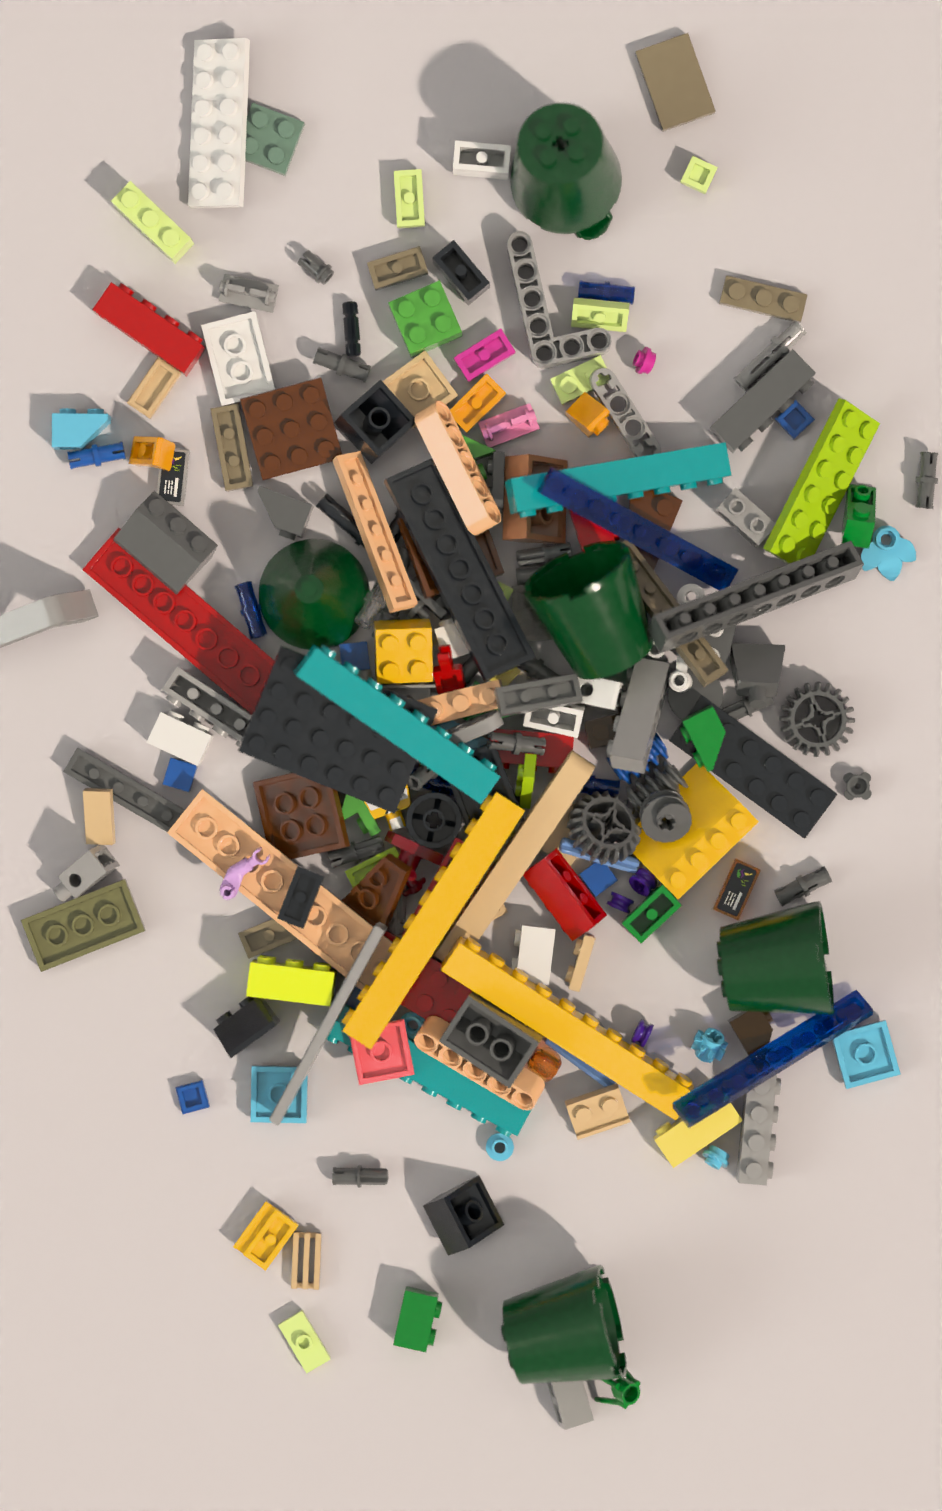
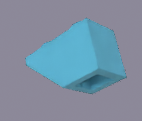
(77, 430)

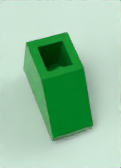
(859, 515)
(706, 734)

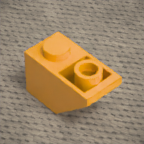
(588, 415)

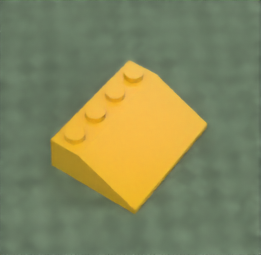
(715, 828)

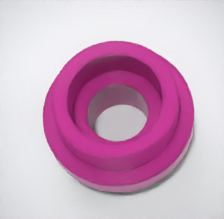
(644, 361)

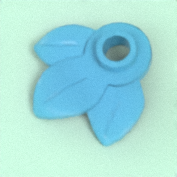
(888, 557)

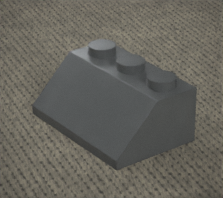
(165, 542)
(491, 1039)

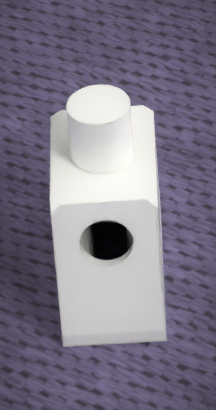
(605, 693)

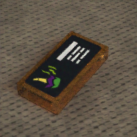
(736, 889)

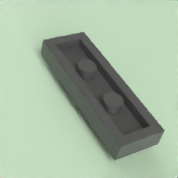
(538, 695)

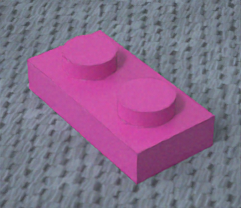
(484, 355)

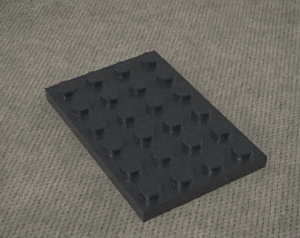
(324, 742)

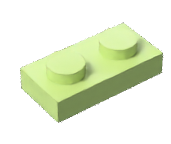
(409, 198)
(600, 314)
(576, 380)

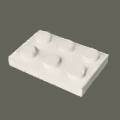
(238, 357)

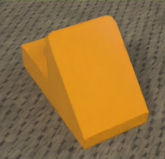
(152, 452)

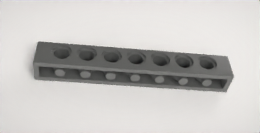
(755, 597)

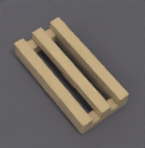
(295, 1255)

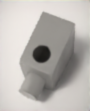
(90, 867)

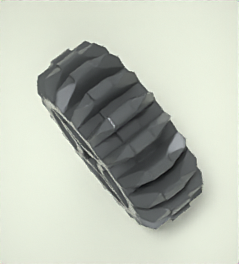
(820, 731)
(589, 828)

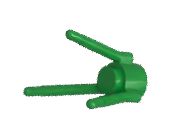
(624, 1390)

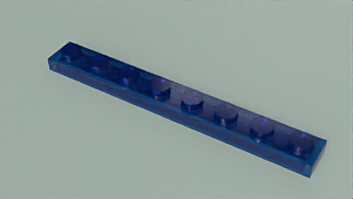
(637, 529)
(771, 1059)

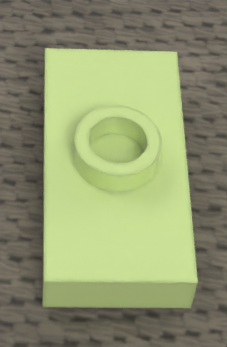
(304, 1341)

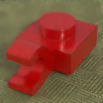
(448, 676)

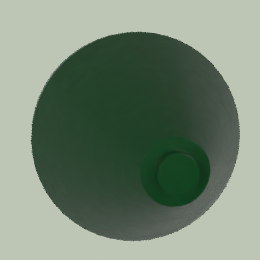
(313, 593)

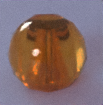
(544, 1063)

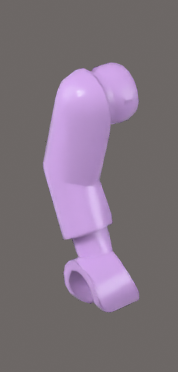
(235, 873)

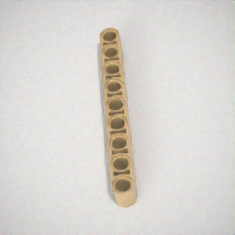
(519, 852)

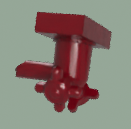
(411, 854)

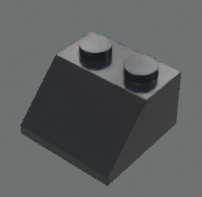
(375, 421)
(245, 1025)
(463, 1215)

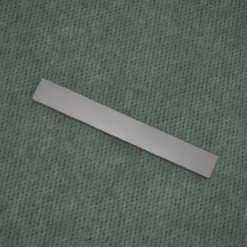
(328, 1023)

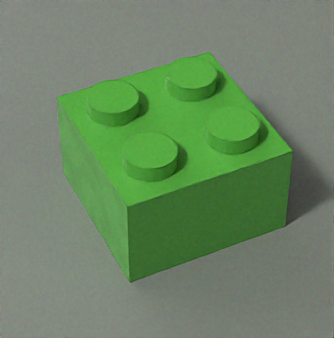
(425, 319)

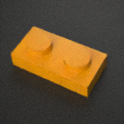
(477, 403)

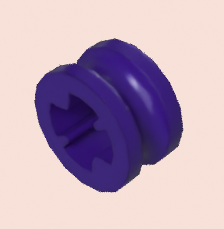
(643, 882)
(620, 902)
(642, 1033)

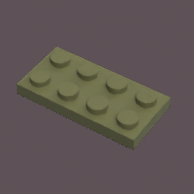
(83, 925)

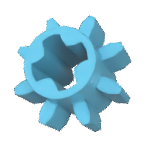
(709, 1045)

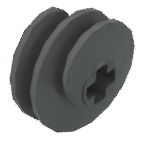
(665, 816)

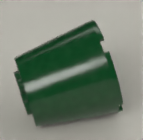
(568, 187)
(592, 609)
(777, 962)
(565, 1331)

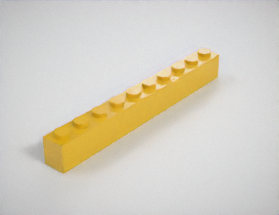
(433, 920)
(565, 1026)

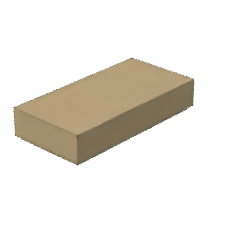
(154, 388)
(99, 816)

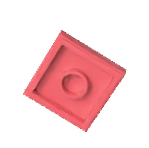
(387, 1058)

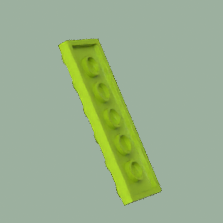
(822, 483)

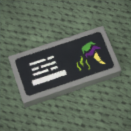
(172, 483)

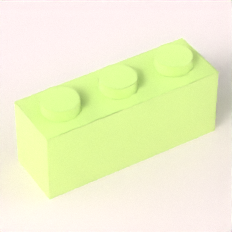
(152, 222)

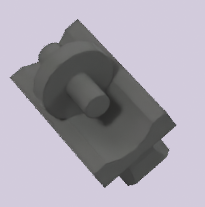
(434, 605)

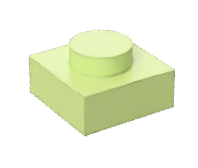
(699, 175)

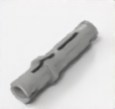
(794, 332)

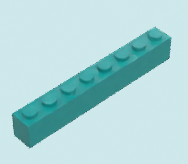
(628, 477)
(396, 723)
(458, 1089)

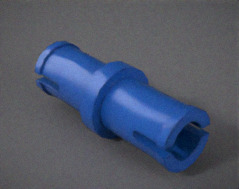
(96, 455)

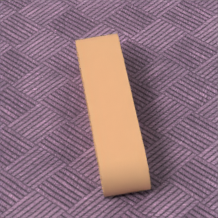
(457, 468)
(523, 1092)

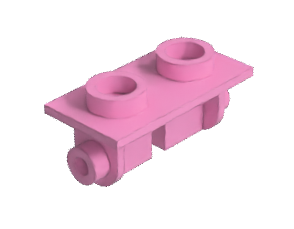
(509, 425)

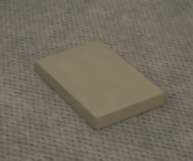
(675, 82)

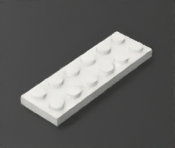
(218, 123)

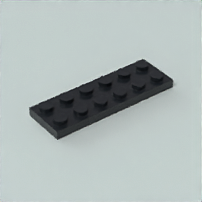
(764, 774)

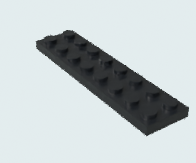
(459, 570)

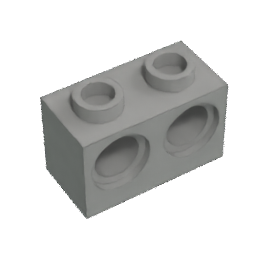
(745, 517)

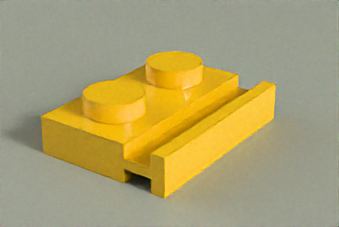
(266, 1235)

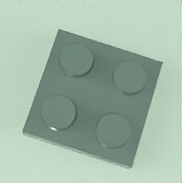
(271, 138)

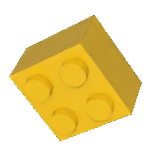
(403, 651)

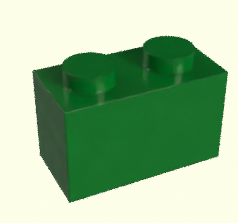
(651, 913)
(416, 1319)

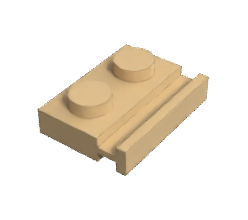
(576, 973)
(597, 1111)

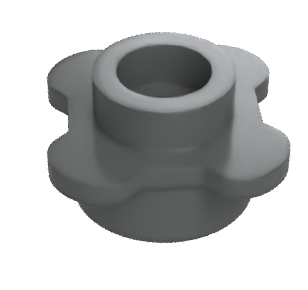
(863, 792)

